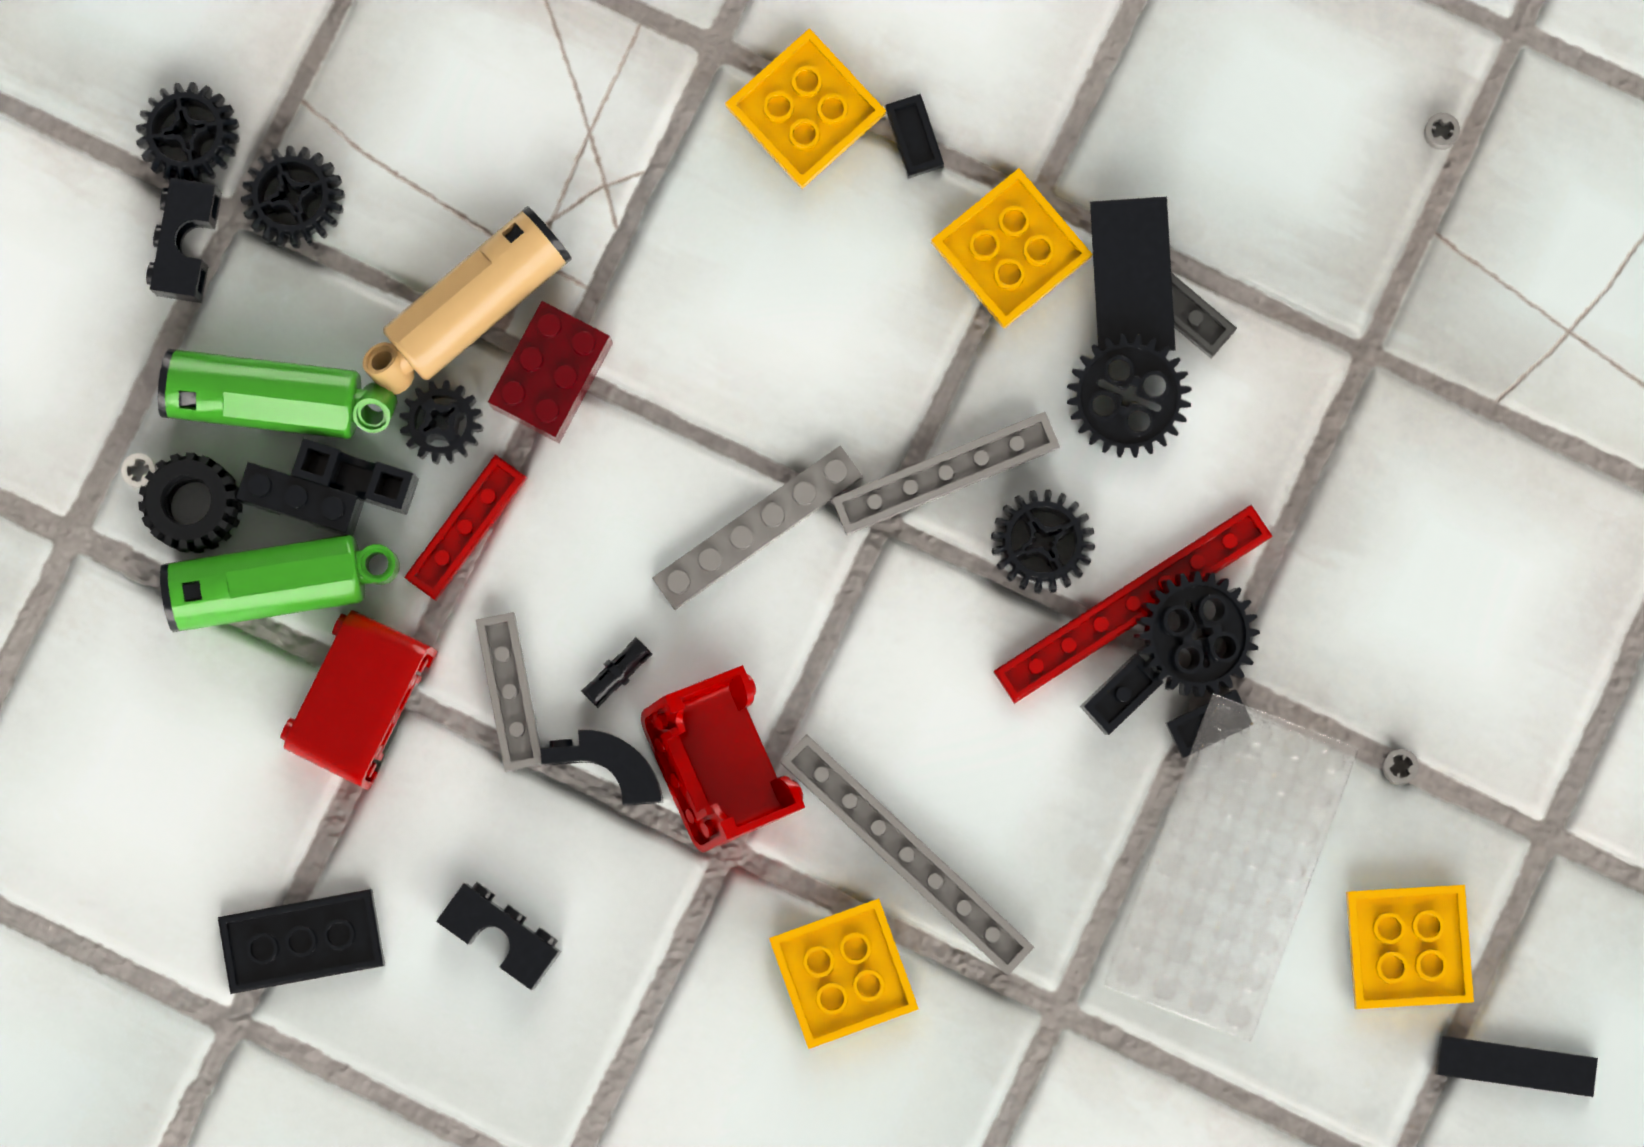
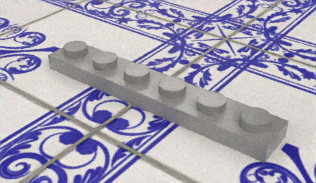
(945, 473)
(757, 527)

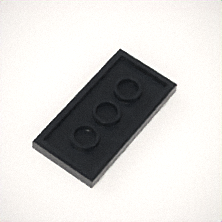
(1133, 271)
(301, 941)

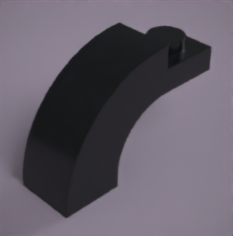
(632, 771)

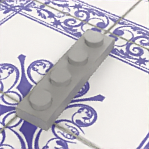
(509, 691)

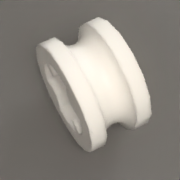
(132, 462)

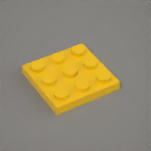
(805, 108)
(1011, 248)
(1409, 947)
(843, 973)

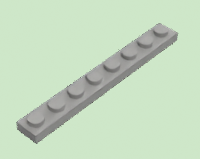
(907, 855)

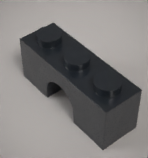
(185, 207)
(369, 481)
(299, 499)
(529, 951)

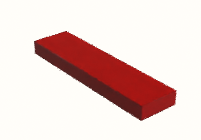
(465, 527)

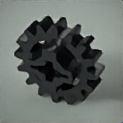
(427, 432)

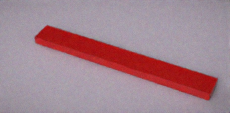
(1119, 611)

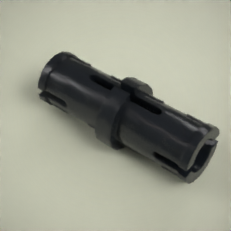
(616, 672)

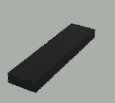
(1516, 1066)

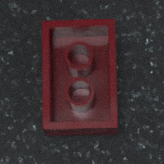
(550, 372)

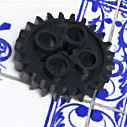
(1114, 427)
(1165, 644)

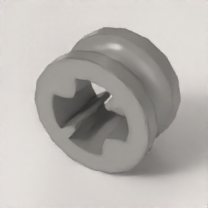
(1444, 120)
(1411, 771)

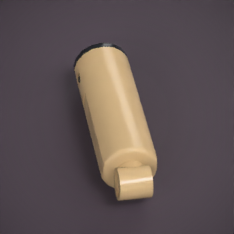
(466, 302)

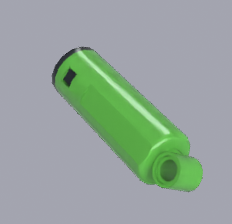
(270, 395)
(270, 581)

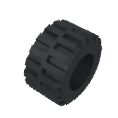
(164, 485)

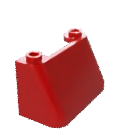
(357, 698)
(717, 760)

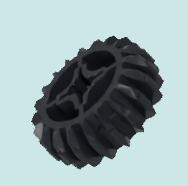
(171, 135)
(309, 192)
(1033, 524)

